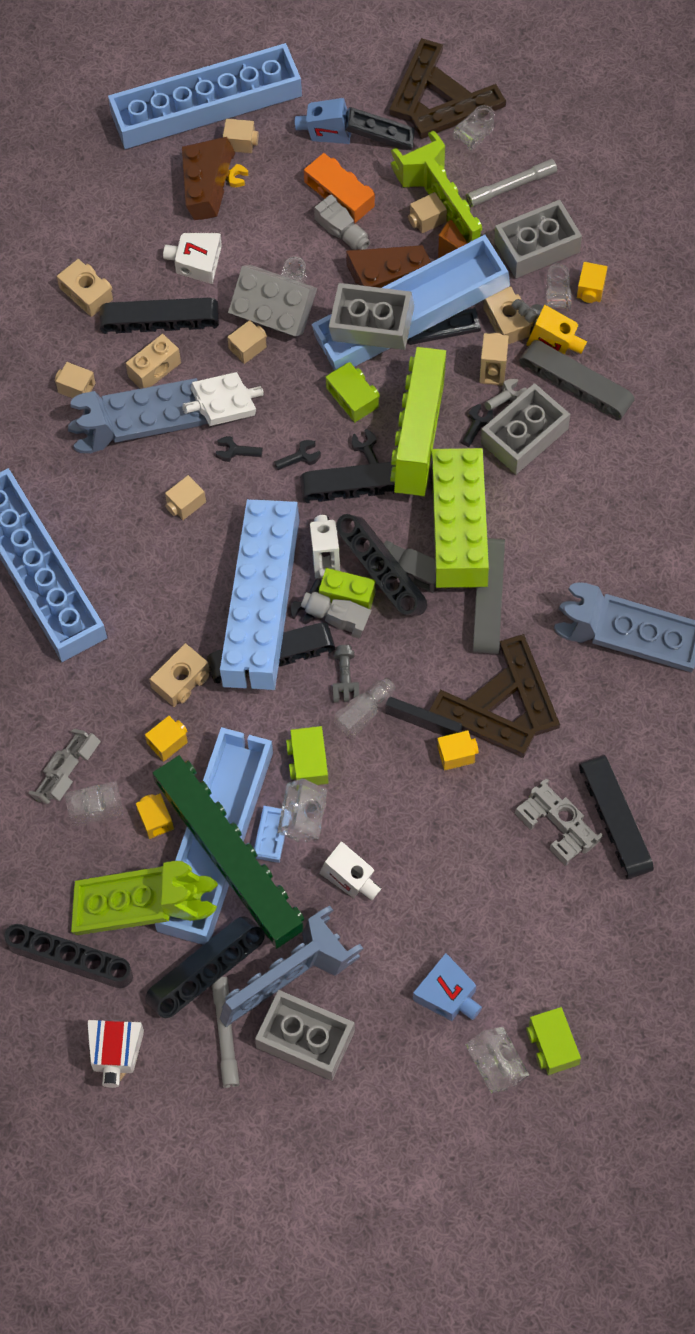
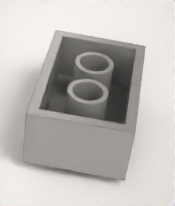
(537, 239)
(272, 300)
(371, 316)
(525, 428)
(305, 1035)

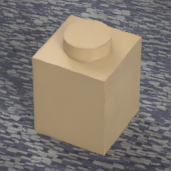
(241, 135)
(427, 213)
(247, 341)
(74, 380)
(185, 498)

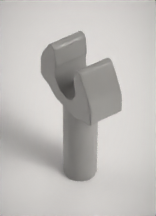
(507, 394)

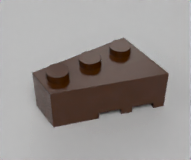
(204, 176)
(384, 265)

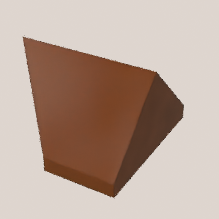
(450, 239)

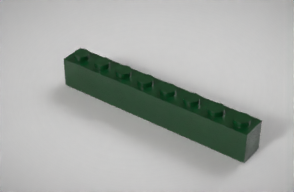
(228, 851)

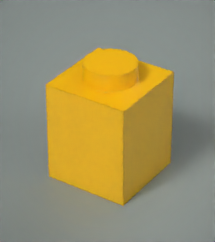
(591, 282)
(167, 737)
(457, 750)
(154, 815)

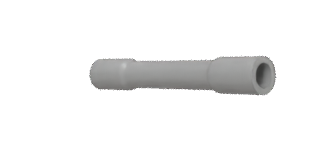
(535, 173)
(228, 1062)

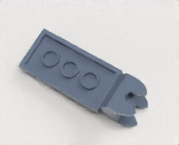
(133, 414)
(628, 627)
(319, 949)

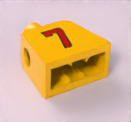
(557, 332)

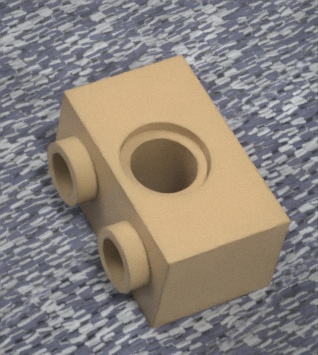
(78, 276)
(498, 307)
(494, 359)
(153, 362)
(185, 662)

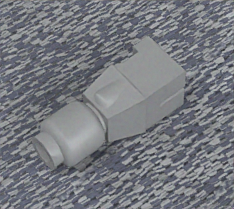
(340, 223)
(339, 613)

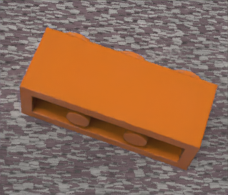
(329, 178)

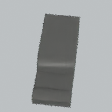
(416, 565)

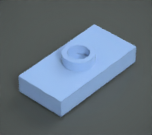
(268, 841)

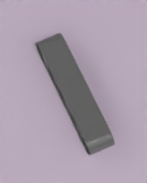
(577, 378)
(490, 602)

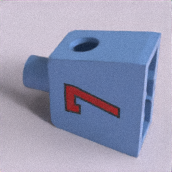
(325, 121)
(448, 991)

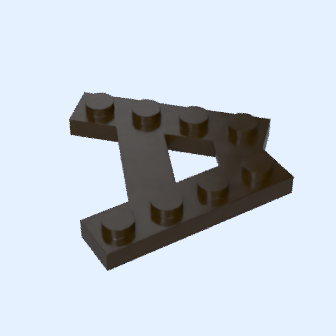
(424, 73)
(519, 676)

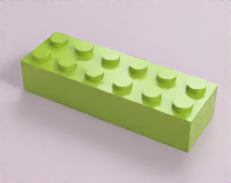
(418, 421)
(459, 518)

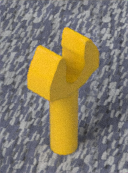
(237, 182)

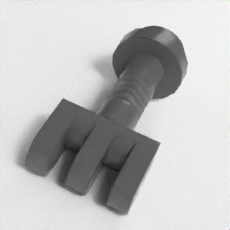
(530, 313)
(344, 654)

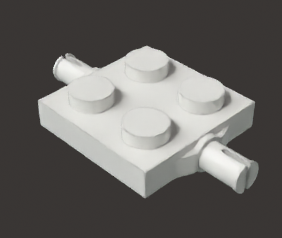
(223, 399)

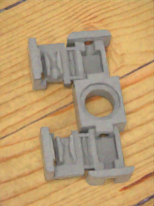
(62, 764)
(579, 833)

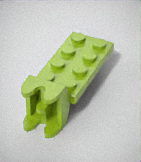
(426, 169)
(140, 898)

